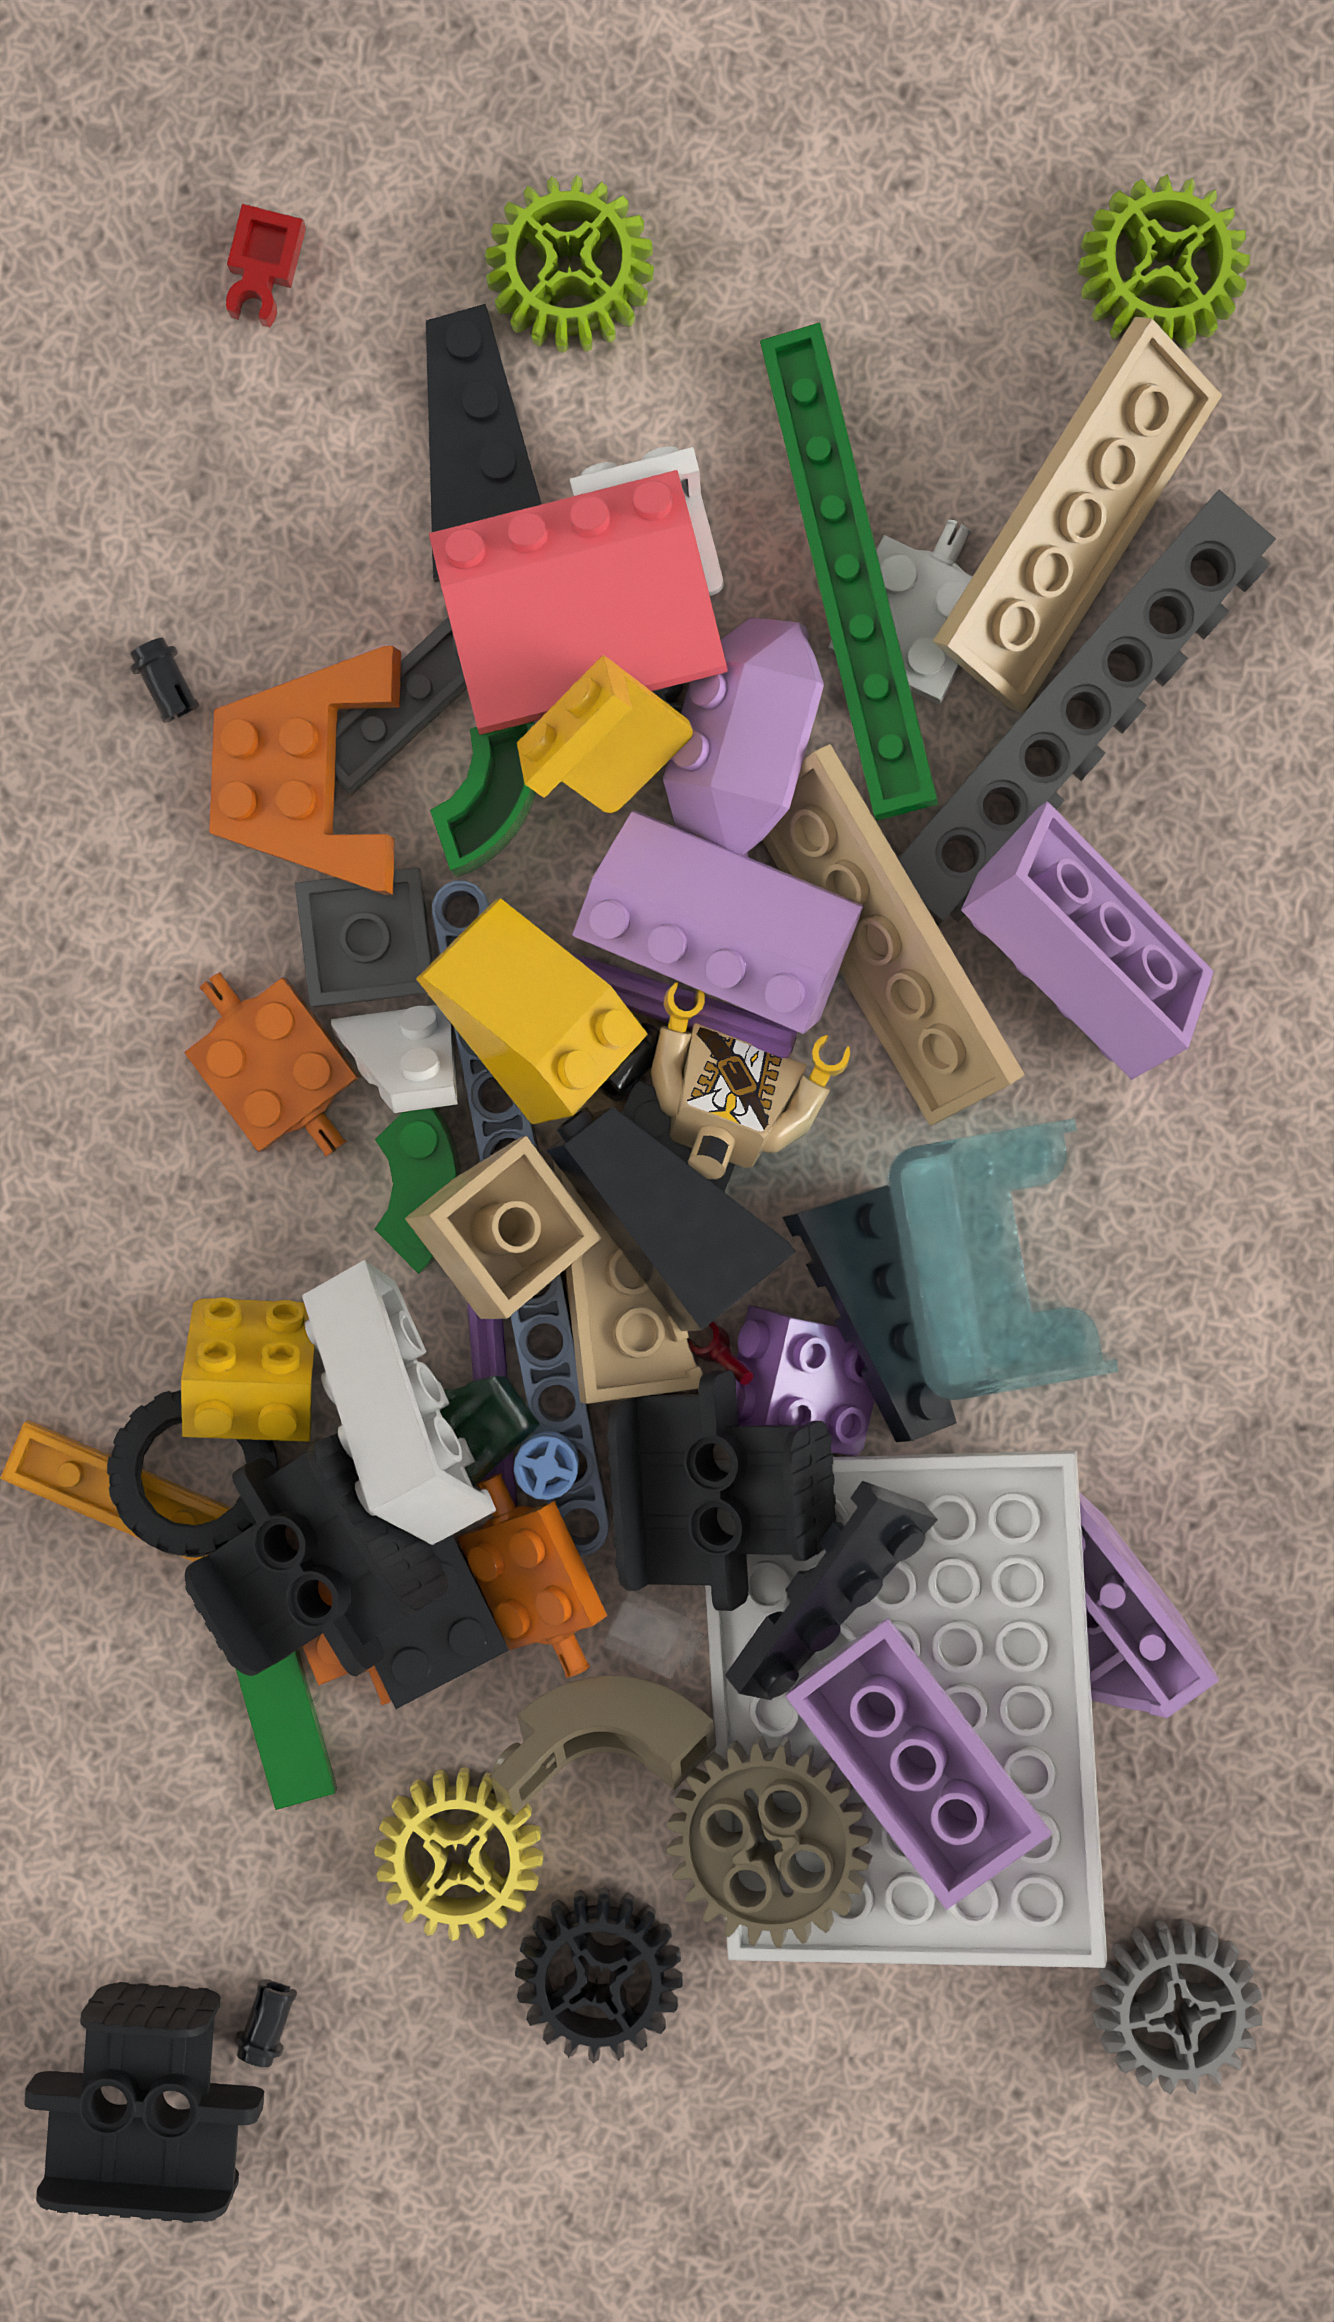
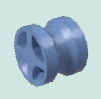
(543, 1475)

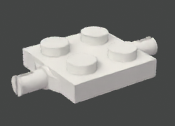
(921, 596)

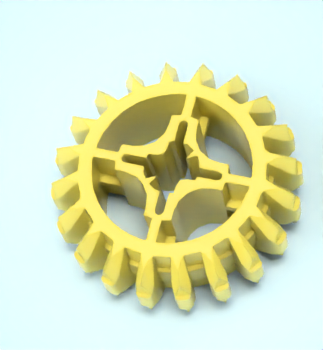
(479, 1873)

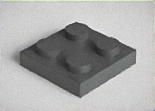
(363, 941)

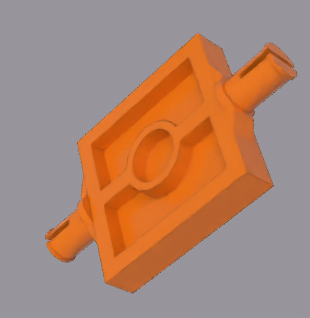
(272, 1064)
(532, 1576)

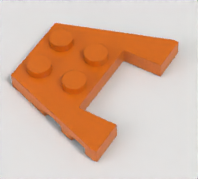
(279, 769)

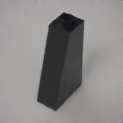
(668, 1220)

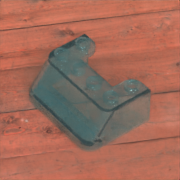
(969, 1270)

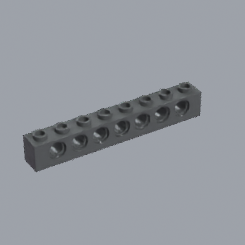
(1218, 535)

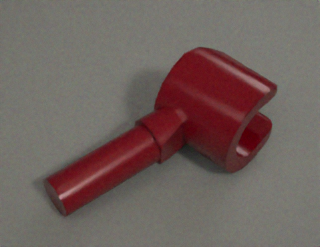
(719, 1351)

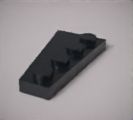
(861, 1266)
(849, 1575)

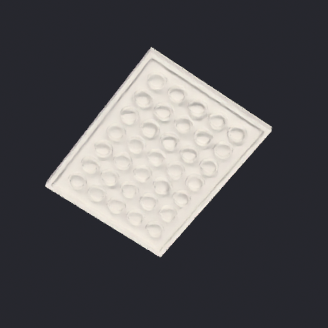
(1004, 1633)

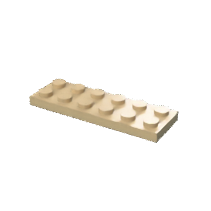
(1078, 515)
(897, 953)

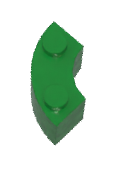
(488, 804)
(420, 1163)

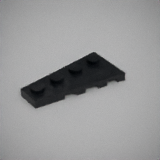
(473, 427)

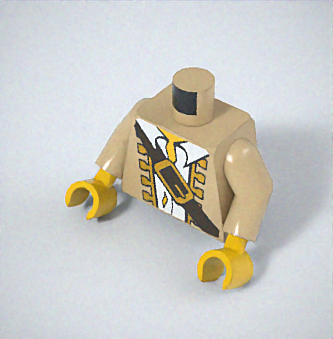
(730, 1095)

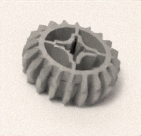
(1227, 2003)

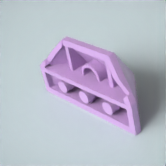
(746, 736)
(1136, 1636)

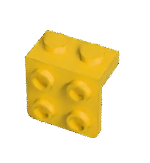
(602, 738)
(247, 1371)

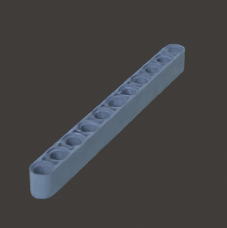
(551, 1307)

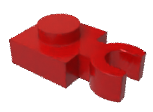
(264, 254)

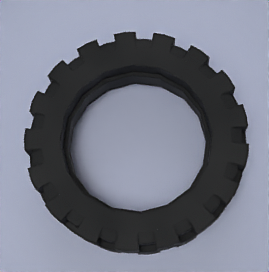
(129, 1495)

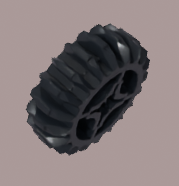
(560, 2005)

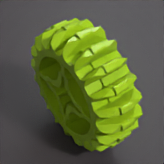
(1138, 220)
(599, 223)

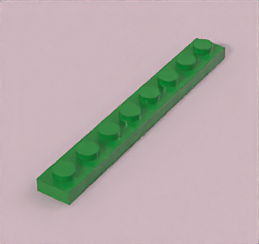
(848, 573)

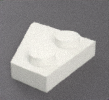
(404, 1055)

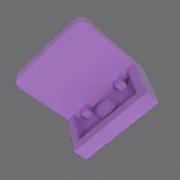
(801, 1377)

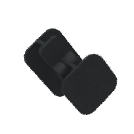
(672, 1488)
(265, 1595)
(143, 2153)

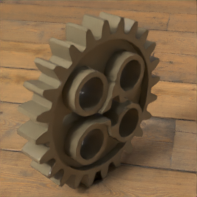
(718, 1855)

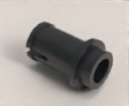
(163, 678)
(633, 1067)
(265, 2024)

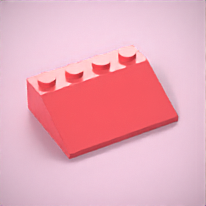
(574, 581)

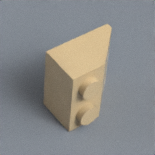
(503, 1229)

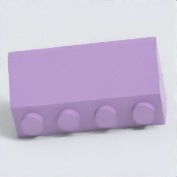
(718, 921)
(1090, 943)
(917, 1763)

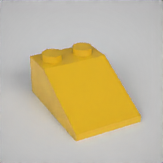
(531, 1013)

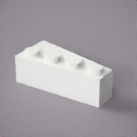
(390, 1407)

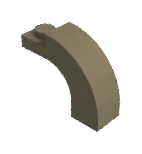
(603, 1716)

